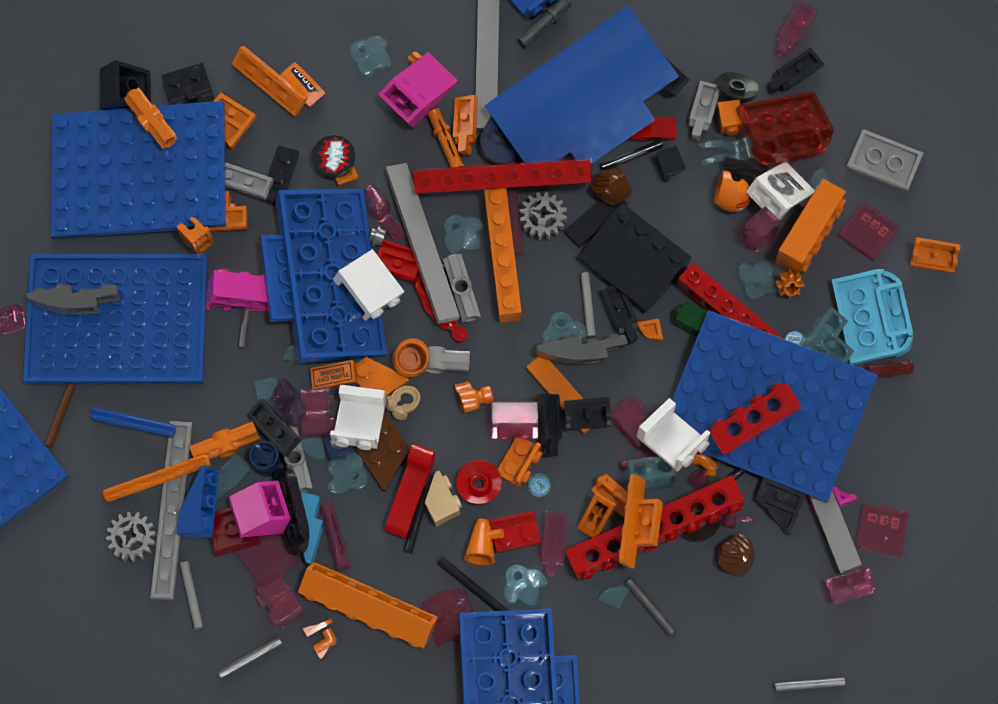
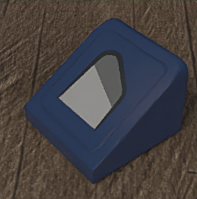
(333, 450)

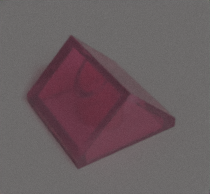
(447, 608)

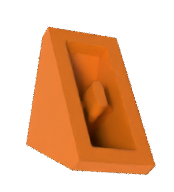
(597, 515)

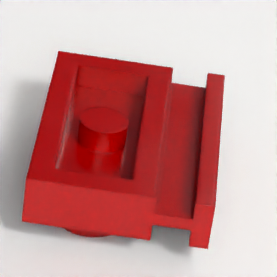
(398, 260)
(519, 532)

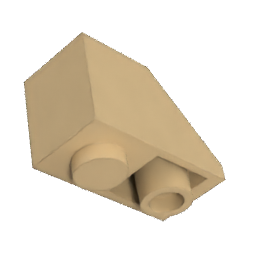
(440, 502)

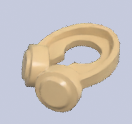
(401, 412)

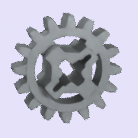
(551, 217)
(134, 527)

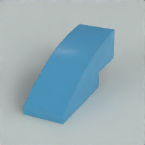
(316, 526)

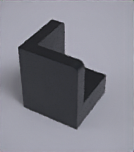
(669, 162)

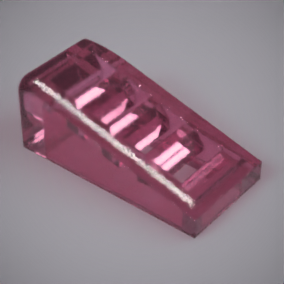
(17, 316)

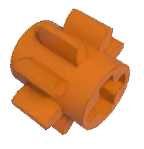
(789, 283)

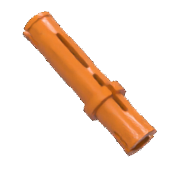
(442, 131)

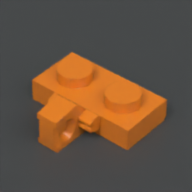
(235, 216)

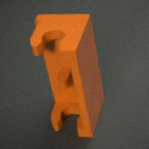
(197, 239)
(935, 255)

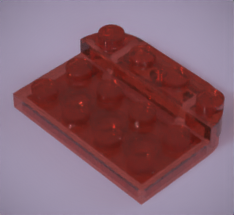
(786, 127)

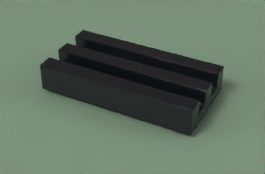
(729, 160)

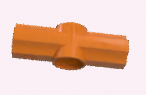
(150, 118)
(226, 442)

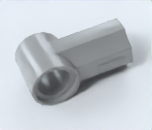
(447, 360)

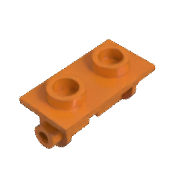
(612, 491)

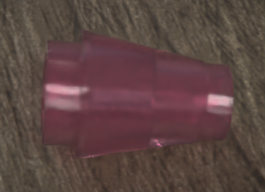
(376, 201)

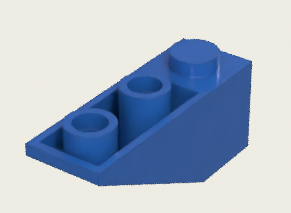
(198, 509)

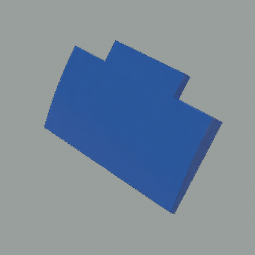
(586, 94)
(317, 239)
(513, 659)

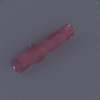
(337, 545)

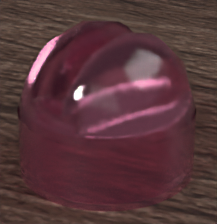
(699, 478)

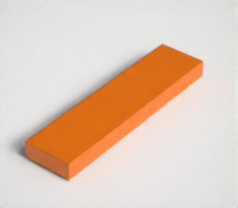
(269, 81)
(553, 382)

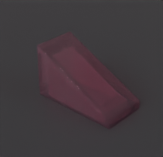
(392, 227)

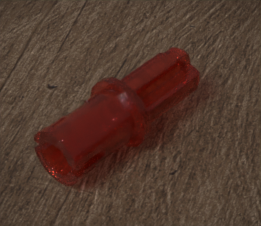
(891, 368)

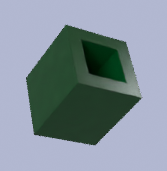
(689, 318)

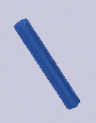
(133, 422)

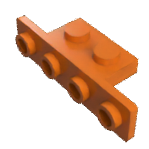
(640, 521)

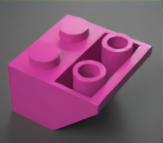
(260, 509)

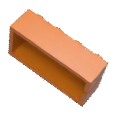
(811, 228)

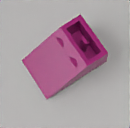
(418, 89)

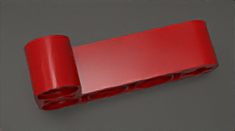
(418, 469)

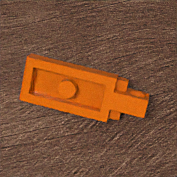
(465, 123)

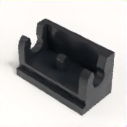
(587, 413)

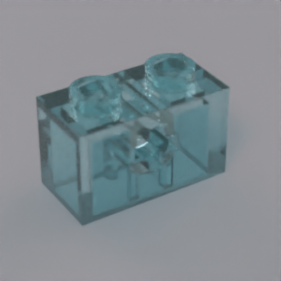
(654, 471)

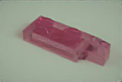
(795, 27)
(554, 540)

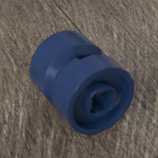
(265, 458)

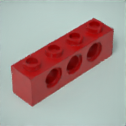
(788, 405)

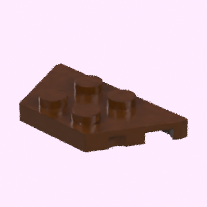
(388, 456)

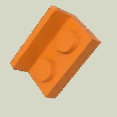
(518, 461)

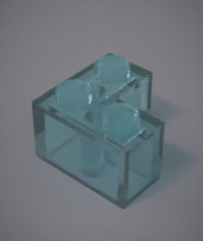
(824, 336)

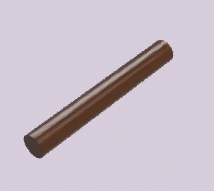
(59, 416)

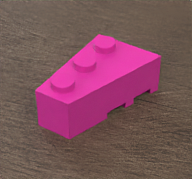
(236, 290)

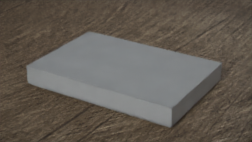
(884, 160)

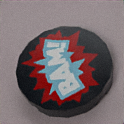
(333, 156)

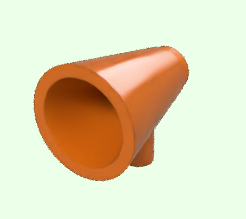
(480, 547)

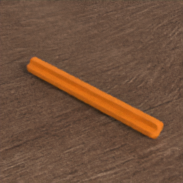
(156, 478)

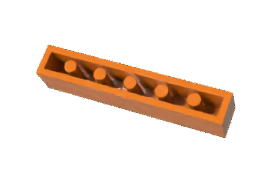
(503, 255)
(367, 605)

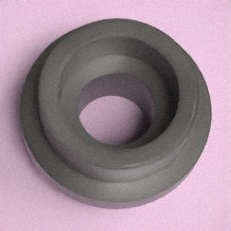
(377, 235)

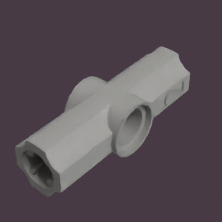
(465, 300)
(299, 468)

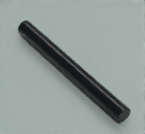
(471, 585)

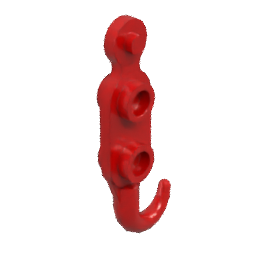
(459, 333)

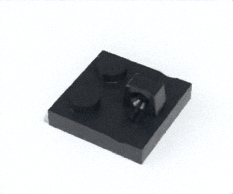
(188, 85)

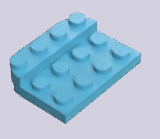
(875, 315)

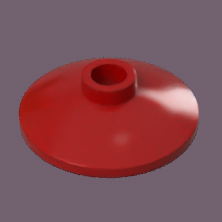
(479, 471)

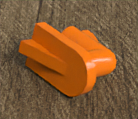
(329, 637)

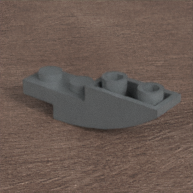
(64, 301)
(572, 351)

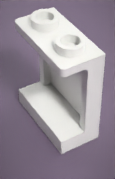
(370, 284)

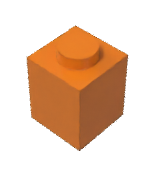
(728, 118)

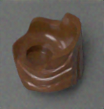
(612, 186)
(736, 555)

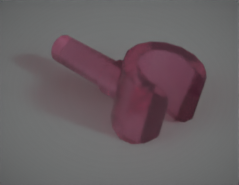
(730, 520)

